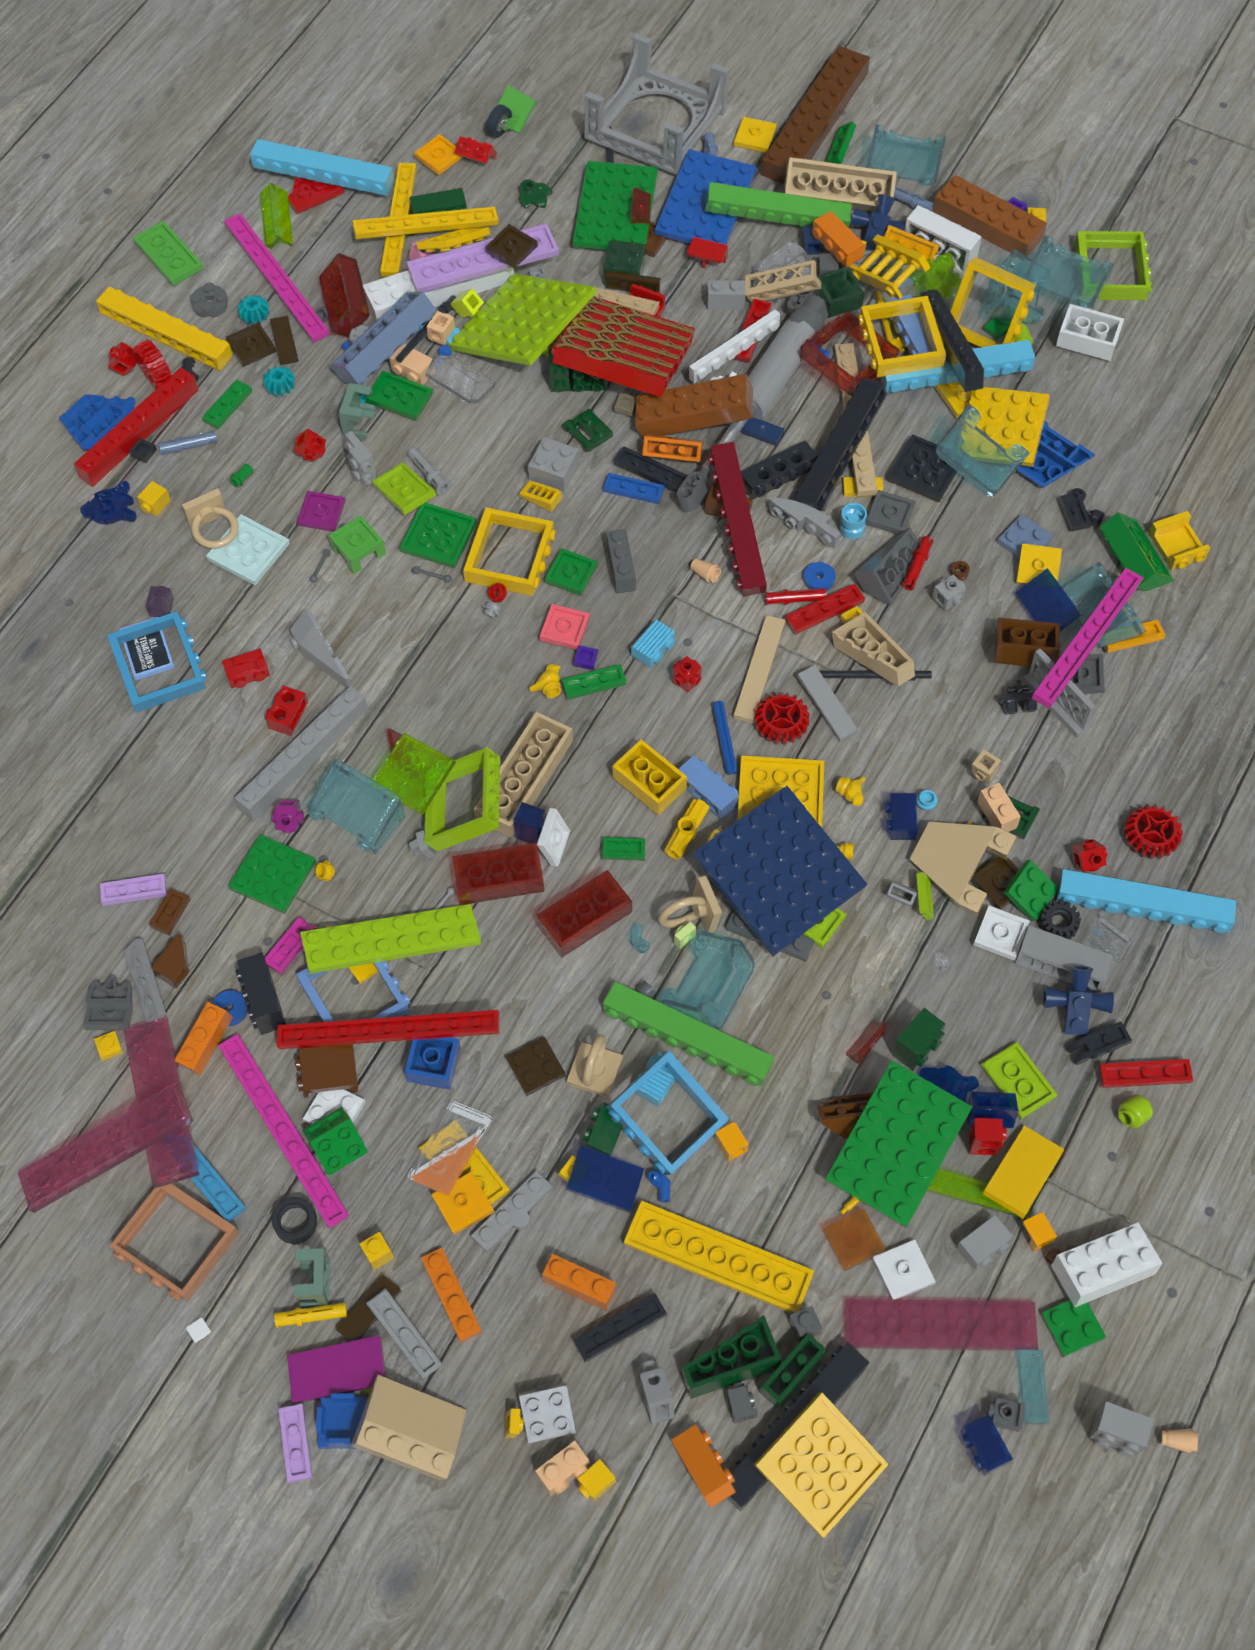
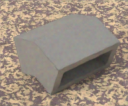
(905, 890)

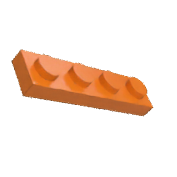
(451, 1295)

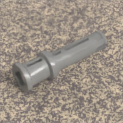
(433, 476)

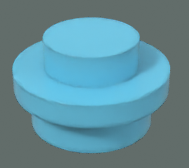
(926, 800)

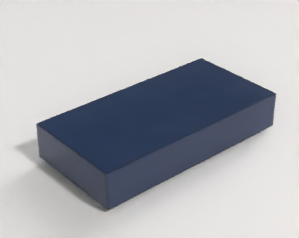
(763, 431)

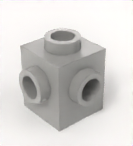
(949, 592)

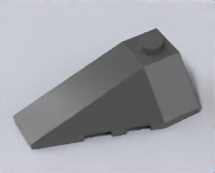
(886, 569)

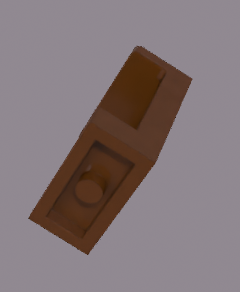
(327, 1069)

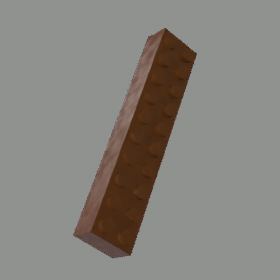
(817, 112)

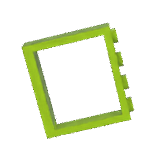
(1119, 239)
(435, 832)

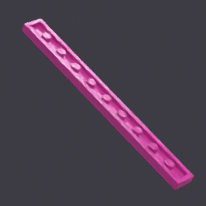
(277, 278)
(1087, 638)
(284, 1131)

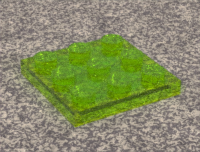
(414, 773)

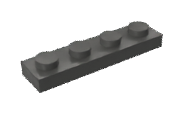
(798, 949)

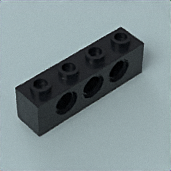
(778, 469)

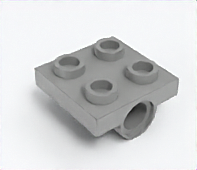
(547, 1412)

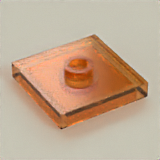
(854, 1240)

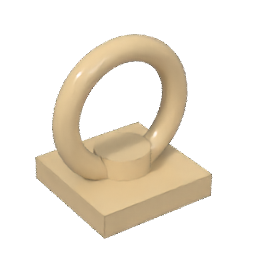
(205, 510)
(703, 905)
(595, 1068)

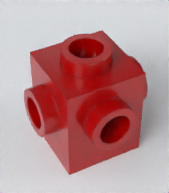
(121, 358)
(309, 445)
(687, 673)
(1089, 855)

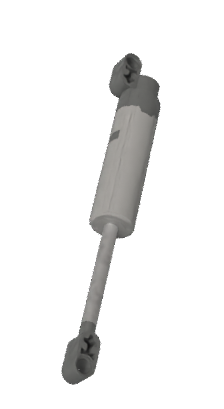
(767, 380)

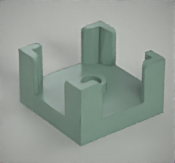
(353, 410)
(318, 1264)

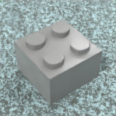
(554, 464)
(1121, 1429)

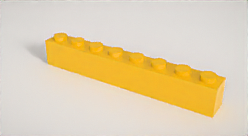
(164, 328)

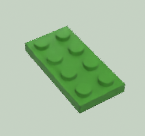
(168, 253)

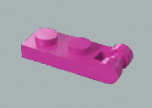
(288, 946)

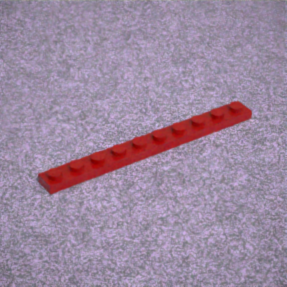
(388, 1029)

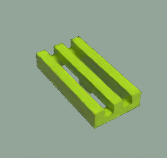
(925, 896)

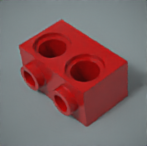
(290, 711)
(986, 1136)

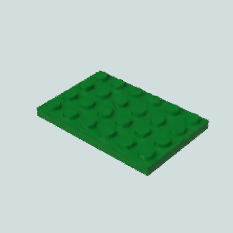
(607, 204)
(898, 1143)

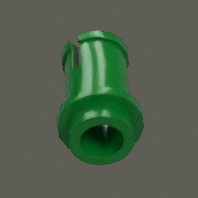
(237, 479)

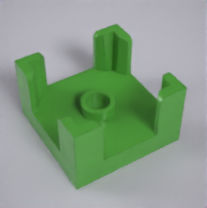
(356, 542)

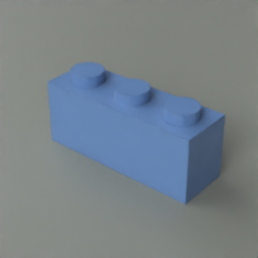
(709, 787)

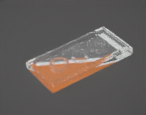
(449, 1148)

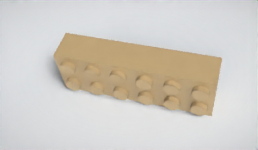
(838, 182)
(529, 767)

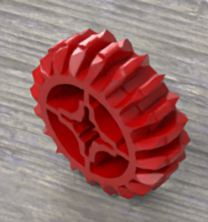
(151, 363)
(782, 725)
(1152, 839)

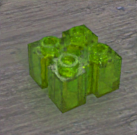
(939, 276)

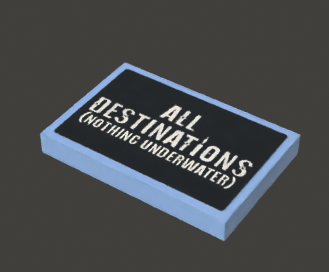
(148, 654)

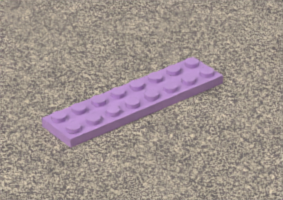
(473, 261)

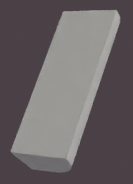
(1056, 955)

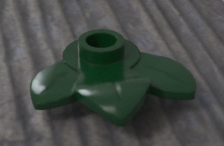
(536, 194)

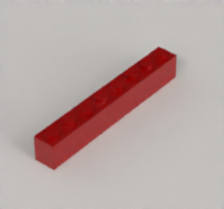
(137, 424)

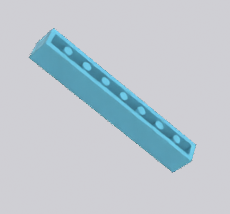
(322, 167)
(995, 360)
(1146, 901)

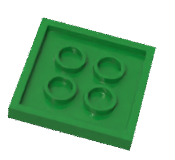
(438, 535)
(272, 874)

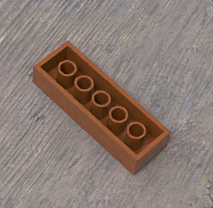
(989, 216)
(695, 406)

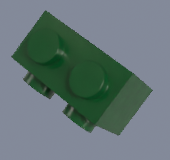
(602, 1131)

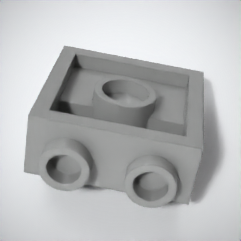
(360, 460)

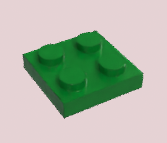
(571, 571)
(1030, 890)
(1072, 1327)

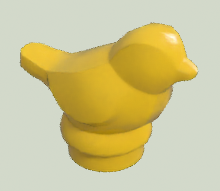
(548, 682)
(851, 790)

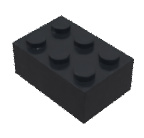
(260, 993)

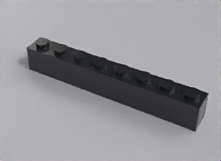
(957, 348)
(841, 444)
(832, 1381)

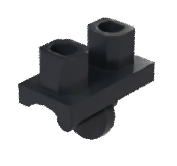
(1010, 701)

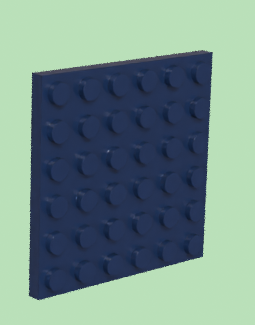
(779, 870)

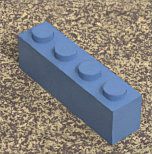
(911, 331)

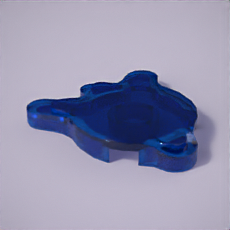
(110, 505)
(950, 1080)

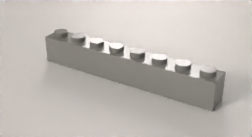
(301, 753)

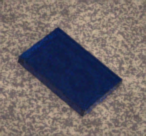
(1048, 600)
(604, 1179)

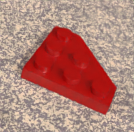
(311, 193)

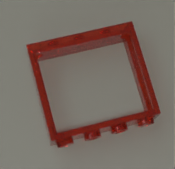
(828, 368)

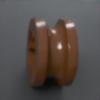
(962, 566)

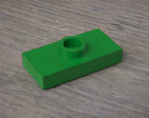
(997, 327)
(623, 848)

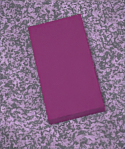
(335, 1369)

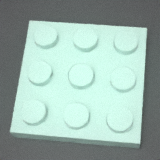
(250, 552)

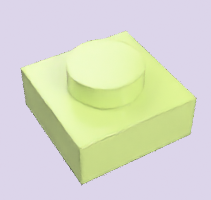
(684, 935)

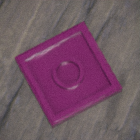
(321, 511)

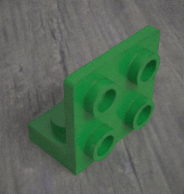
(335, 1141)

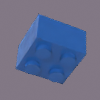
(433, 1062)

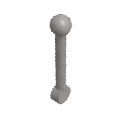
(450, 891)

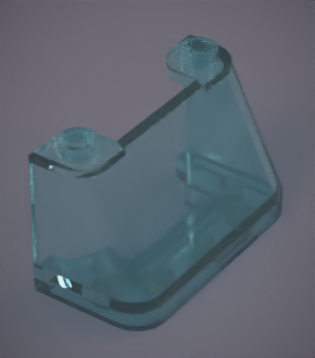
(908, 156)
(1068, 273)
(1004, 300)
(978, 455)
(1088, 591)
(357, 806)
(713, 980)

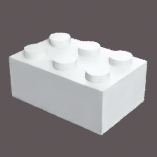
(1090, 332)

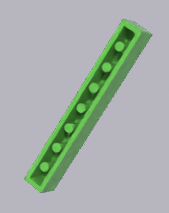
(771, 205)
(688, 1034)

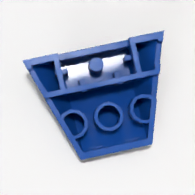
(94, 417)
(1054, 458)

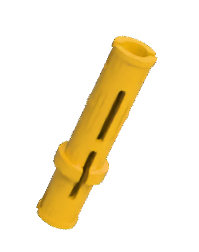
(311, 1314)

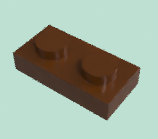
(169, 912)

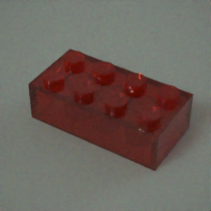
(344, 295)
(498, 873)
(584, 913)

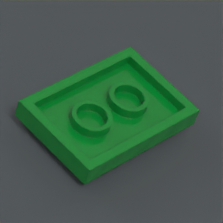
(399, 395)

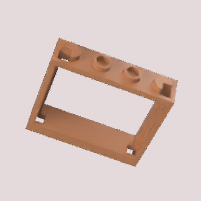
(142, 1216)

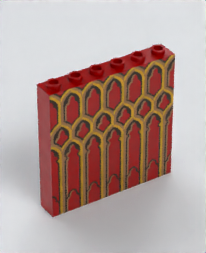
(623, 346)

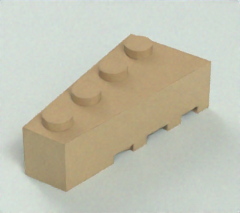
(874, 648)

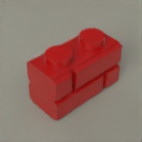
(246, 668)

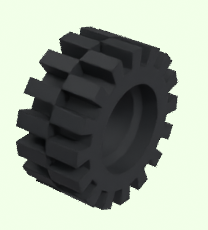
(1065, 911)

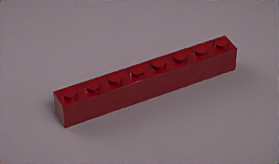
(738, 519)

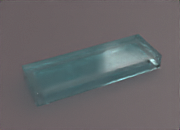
(1033, 1386)

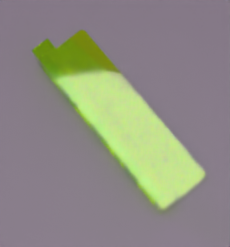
(275, 216)

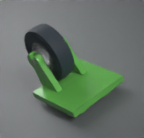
(510, 112)

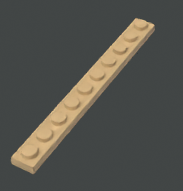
(862, 458)

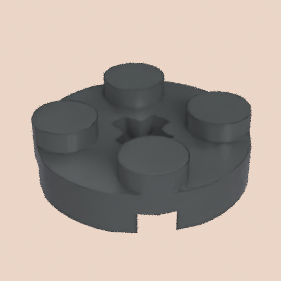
(205, 293)

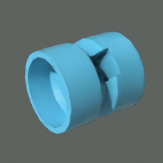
(853, 521)

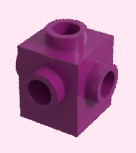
(287, 815)

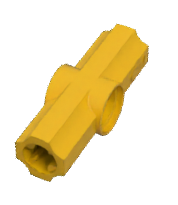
(692, 819)

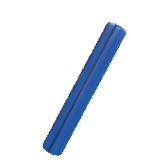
(724, 737)

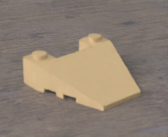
(952, 854)

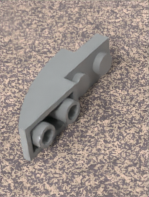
(801, 516)

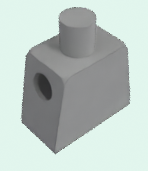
(656, 1393)

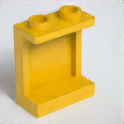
(1178, 541)

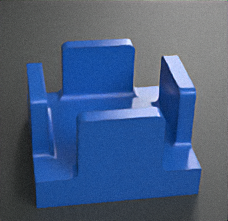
(338, 1420)

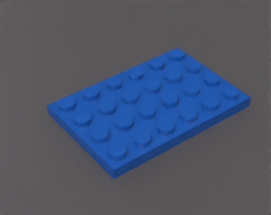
(685, 208)

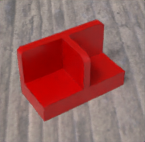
(708, 251)

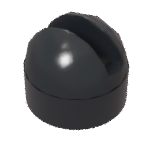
(1096, 517)

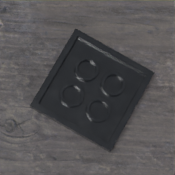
(922, 469)

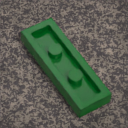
(841, 143)
(227, 404)
(594, 681)

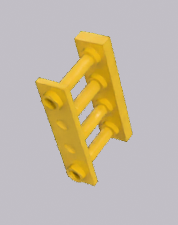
(892, 251)

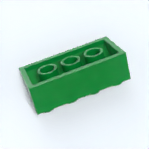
(1135, 551)

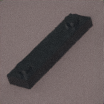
(650, 469)
(619, 1327)

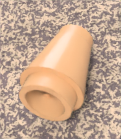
(707, 570)
(1181, 1439)

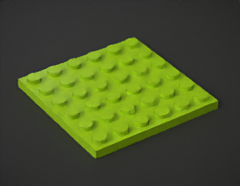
(522, 318)

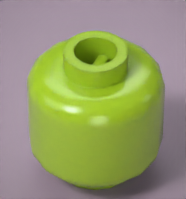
(1135, 1111)

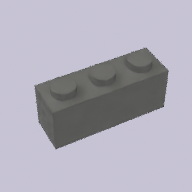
(621, 561)

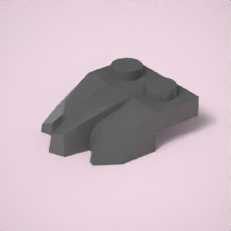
(1090, 675)
(108, 1006)

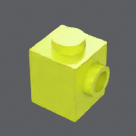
(467, 303)

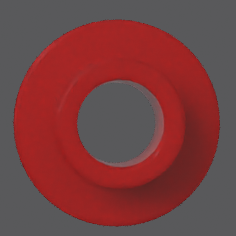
(493, 592)

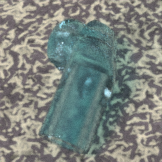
(637, 941)

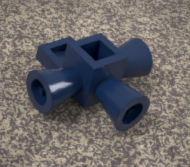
(877, 221)
(1078, 1000)

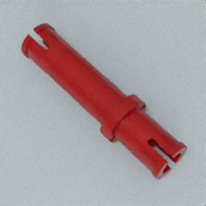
(920, 556)
(786, 597)

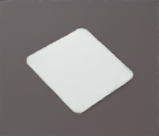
(198, 1330)

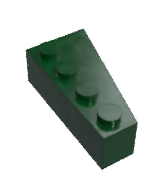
(733, 1361)

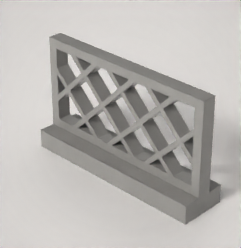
(1073, 717)

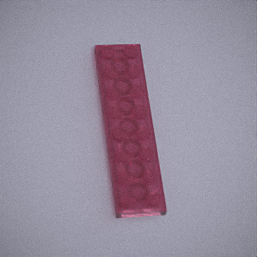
(153, 1069)
(105, 1147)
(941, 1325)

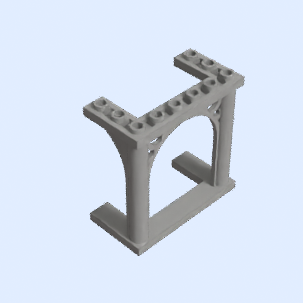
(676, 144)

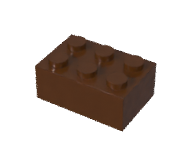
(1020, 639)

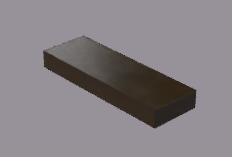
(623, 281)
(284, 340)
(361, 1317)

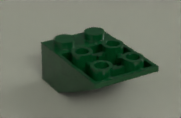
(568, 379)

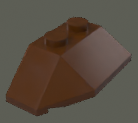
(843, 1113)

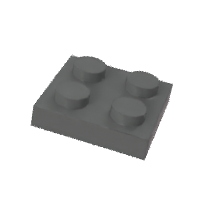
(890, 512)

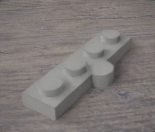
(512, 1212)

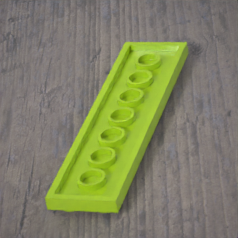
(389, 938)

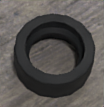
(286, 1205)

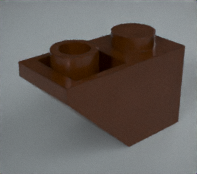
(173, 963)

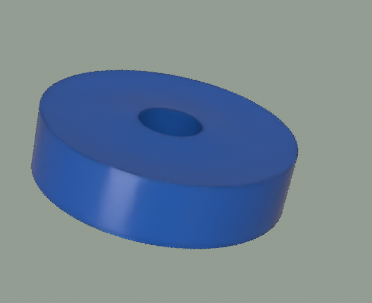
(819, 569)
(234, 999)

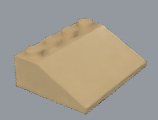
(410, 1428)

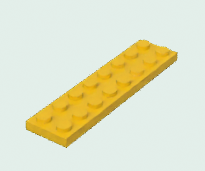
(719, 1257)

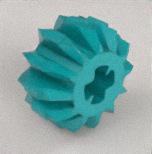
(253, 309)
(279, 381)

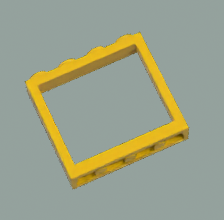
(1026, 287)
(906, 363)
(512, 583)

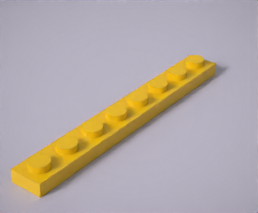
(400, 206)
(425, 222)

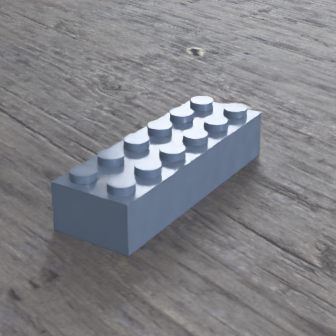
(383, 337)

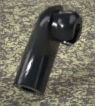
(187, 364)

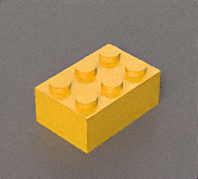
(649, 777)

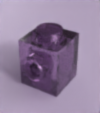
(159, 601)

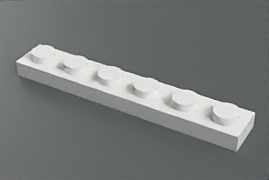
(734, 346)

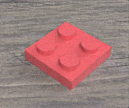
(564, 626)

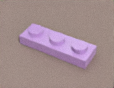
(133, 889)
(295, 1443)

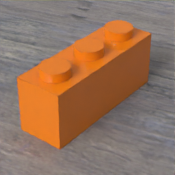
(838, 239)
(673, 447)
(203, 1038)
(579, 1282)
(704, 1465)

